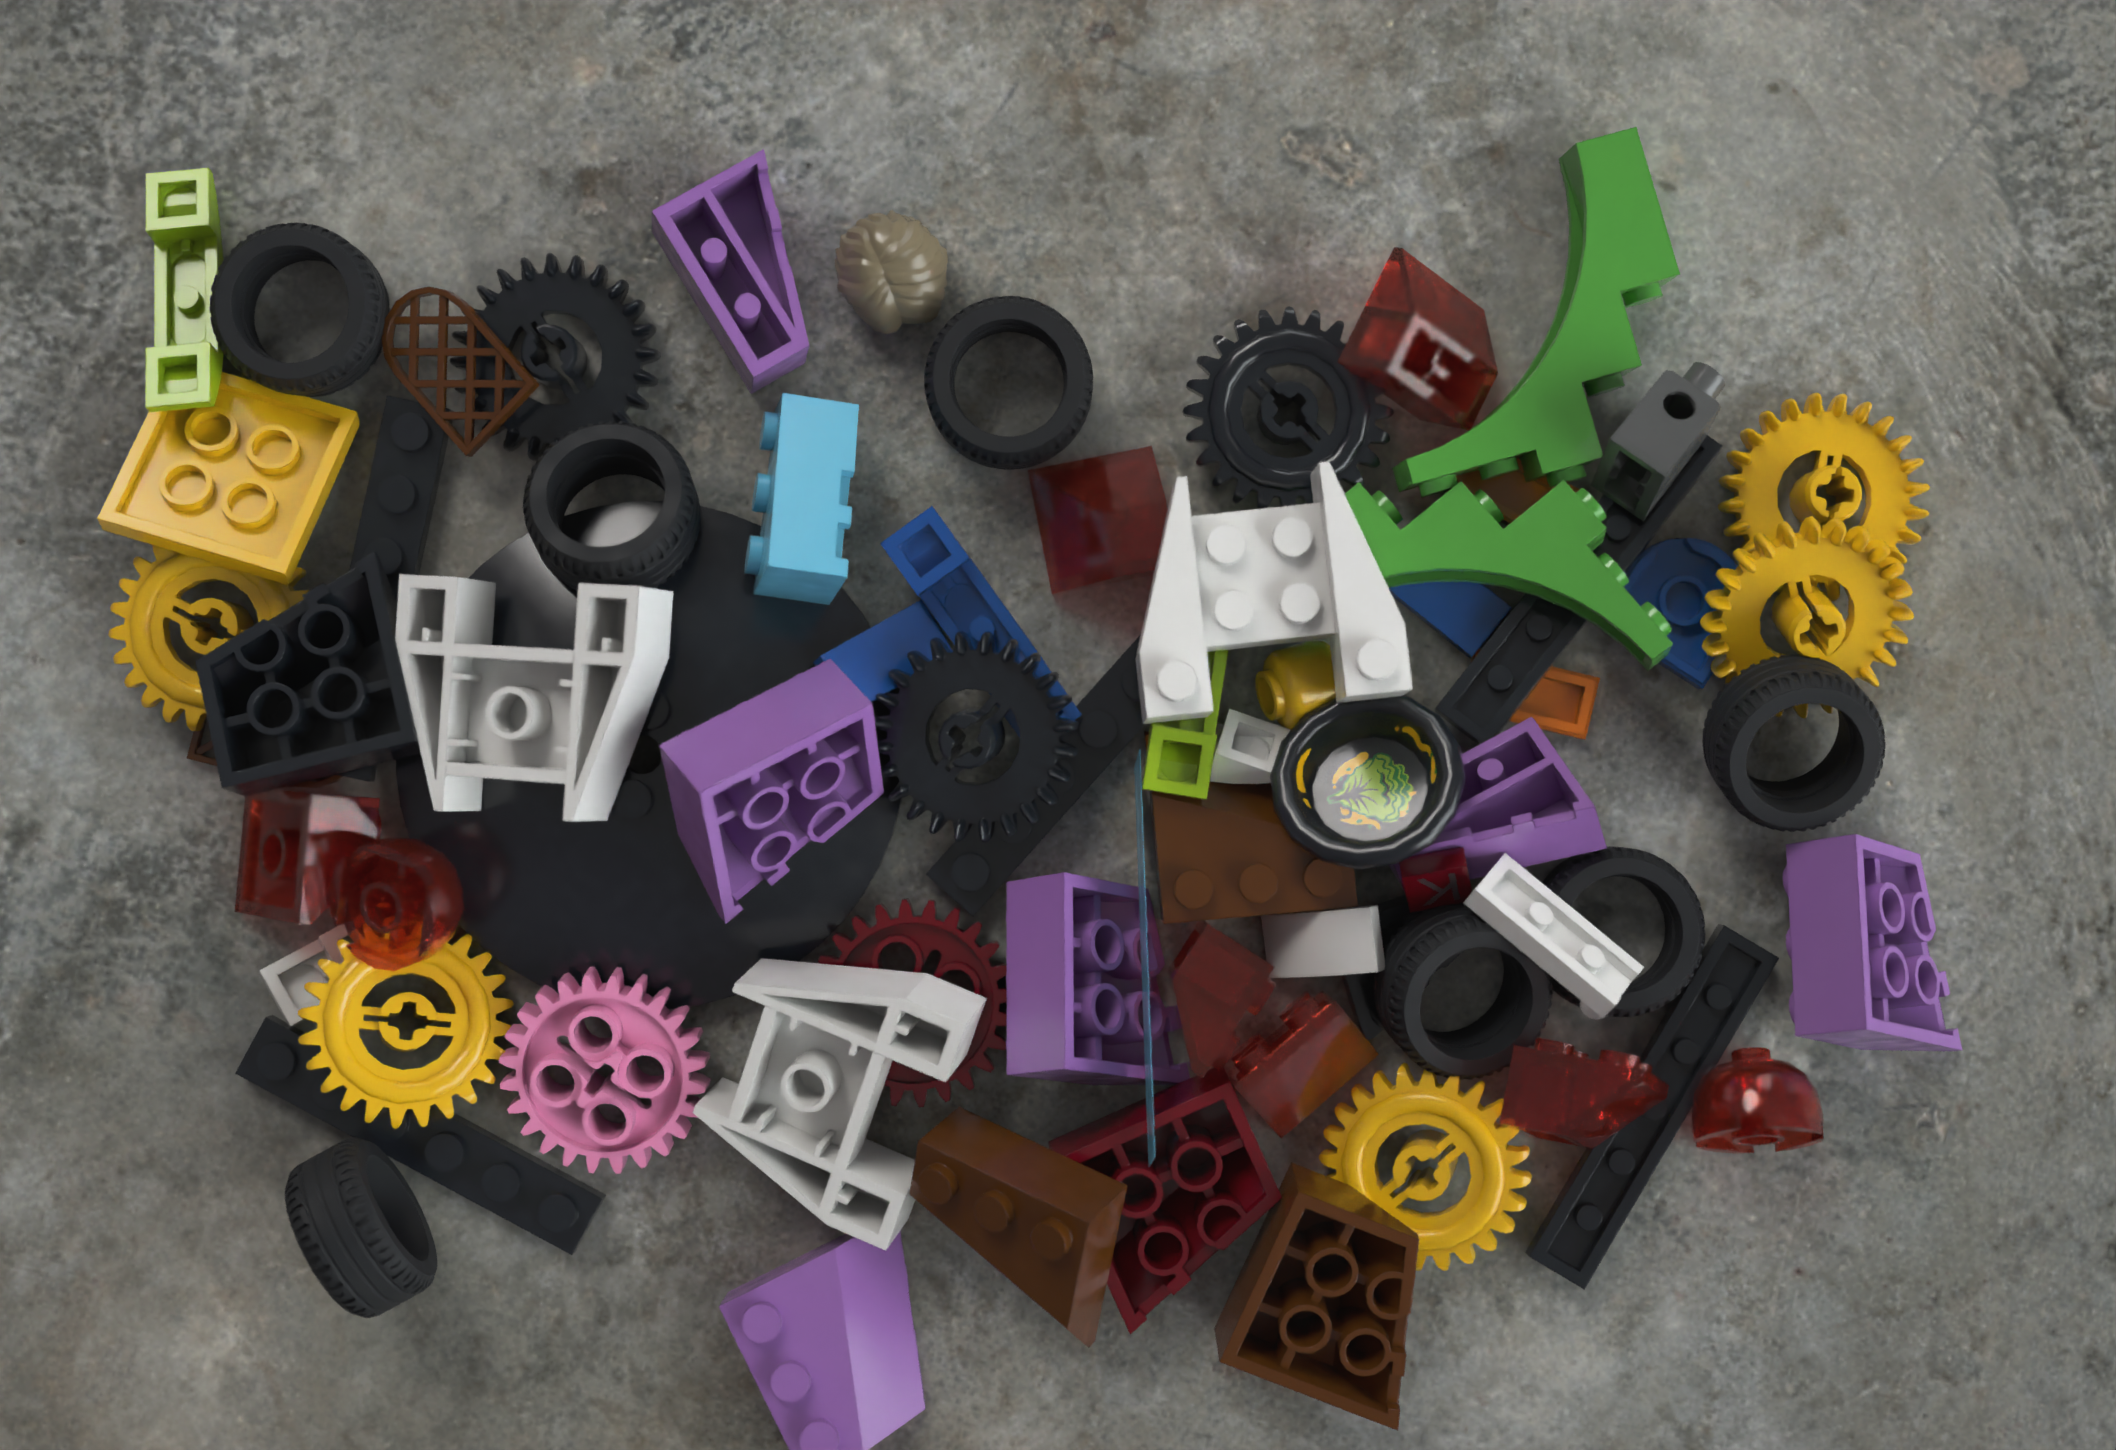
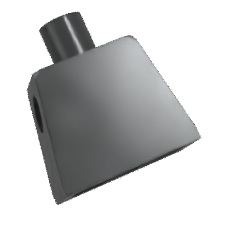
(1659, 438)

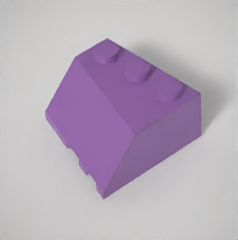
(772, 780)
(1863, 948)
(1080, 984)
(832, 1344)

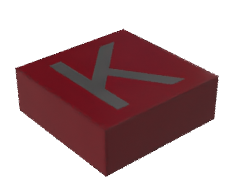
(1436, 879)

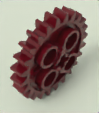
(958, 952)

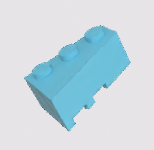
(803, 499)

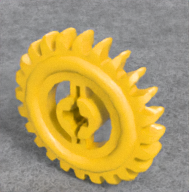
(1834, 437)
(1790, 558)
(157, 600)
(366, 1078)
(1469, 1130)

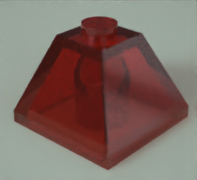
(1099, 518)
(293, 847)

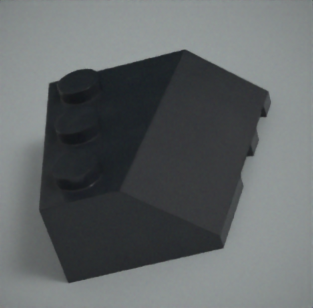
(311, 688)

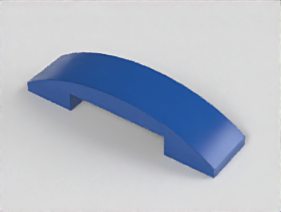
(959, 592)

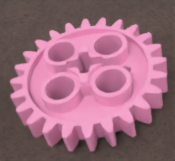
(638, 1028)

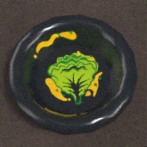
(1367, 781)

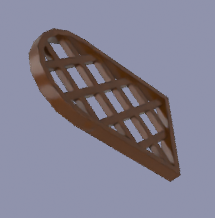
(468, 444)

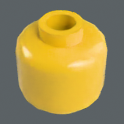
(1295, 681)

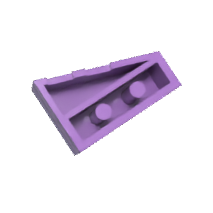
(737, 269)
(1518, 804)

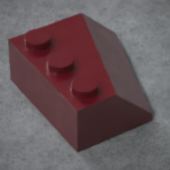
(1192, 1198)

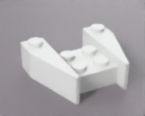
(1265, 583)
(529, 708)
(820, 1076)

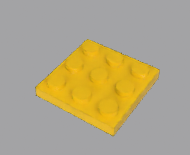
(233, 478)

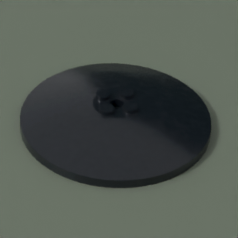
(624, 889)

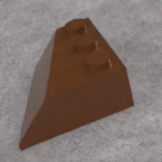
(1236, 858)
(1025, 1212)
(1325, 1298)

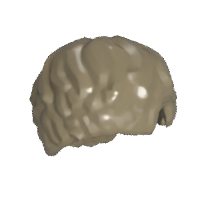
(891, 271)

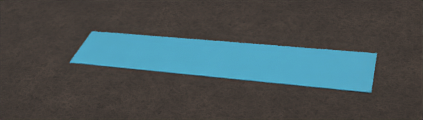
(1144, 961)

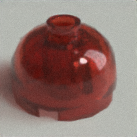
(396, 889)
(1755, 1105)

